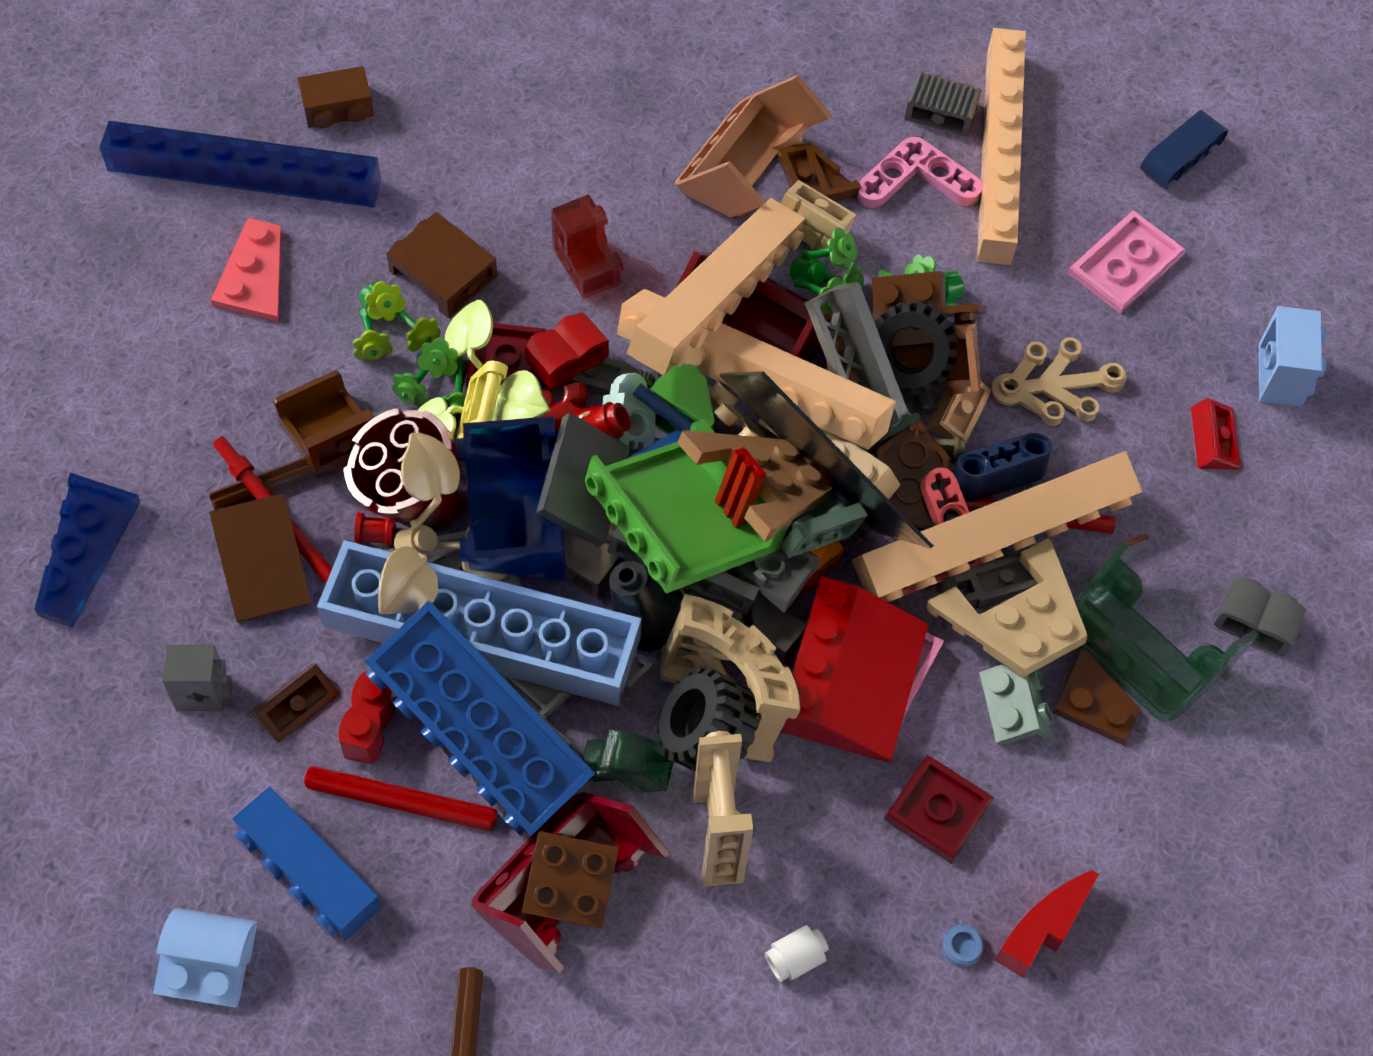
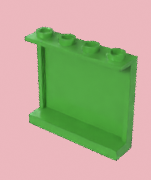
(671, 514)

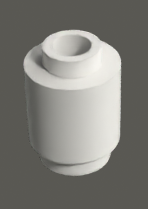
(797, 953)

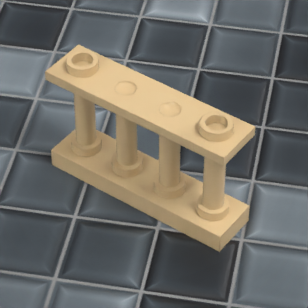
(727, 829)

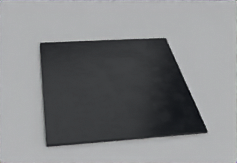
(822, 454)

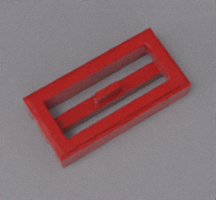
(736, 482)

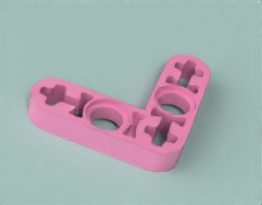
(920, 165)

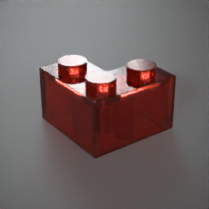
(583, 246)

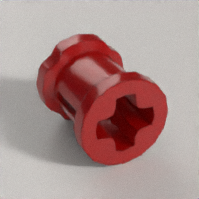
(374, 530)

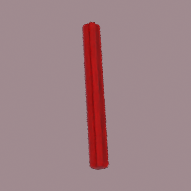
(401, 798)

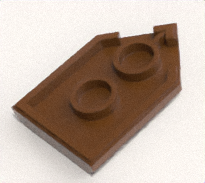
(910, 457)

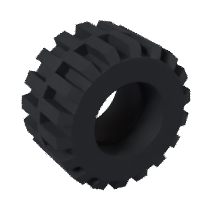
(941, 333)
(704, 705)

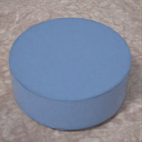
(963, 945)

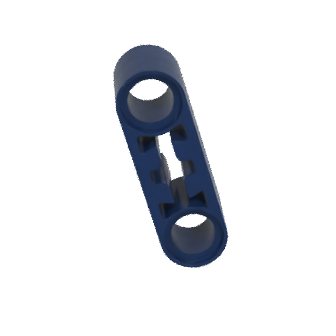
(1183, 149)
(1003, 466)

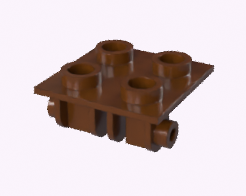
(570, 880)

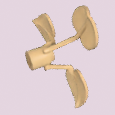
(405, 580)

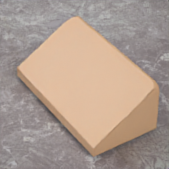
(958, 413)

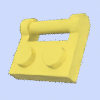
(482, 394)

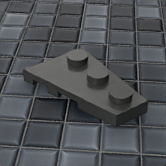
(778, 576)

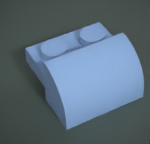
(204, 956)

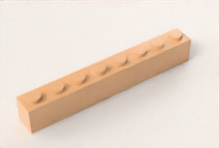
(1001, 147)
(716, 287)
(823, 396)
(998, 526)

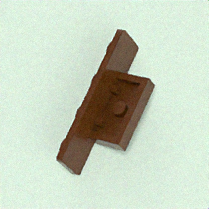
(923, 287)

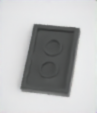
(564, 492)

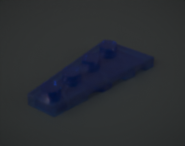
(86, 537)

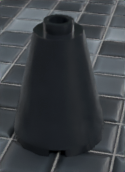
(641, 596)

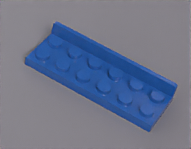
(478, 719)

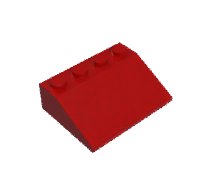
(855, 670)

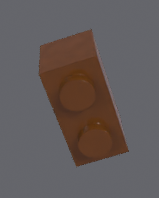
(336, 97)

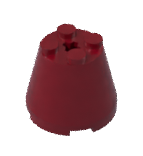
(376, 464)

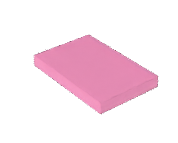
(1126, 261)

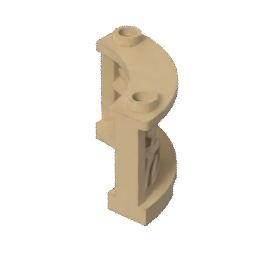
(723, 637)

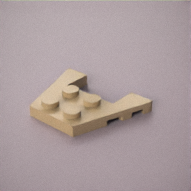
(1028, 627)

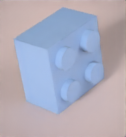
(1291, 356)

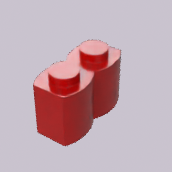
(566, 350)
(363, 723)

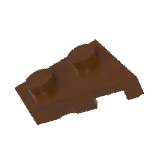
(809, 166)
(1096, 701)

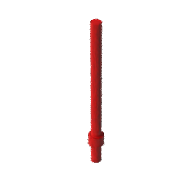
(242, 471)

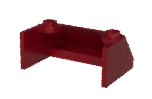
(581, 818)

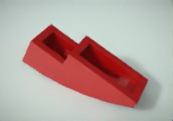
(1045, 923)

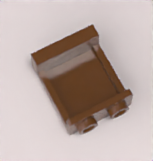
(443, 263)
(321, 420)

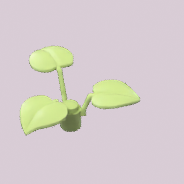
(518, 395)

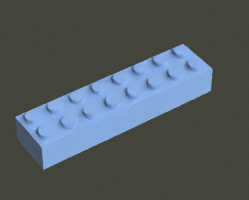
(511, 626)

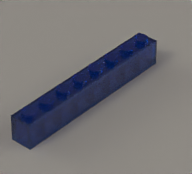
(241, 163)

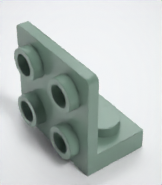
(822, 526)

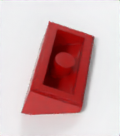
(1215, 436)

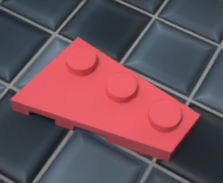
(253, 272)

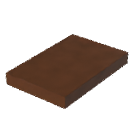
(260, 557)

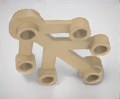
(1055, 385)
(724, 401)

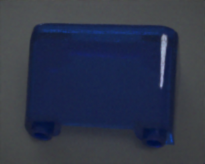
(505, 482)

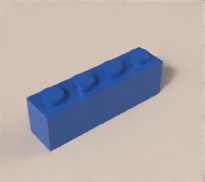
(306, 863)

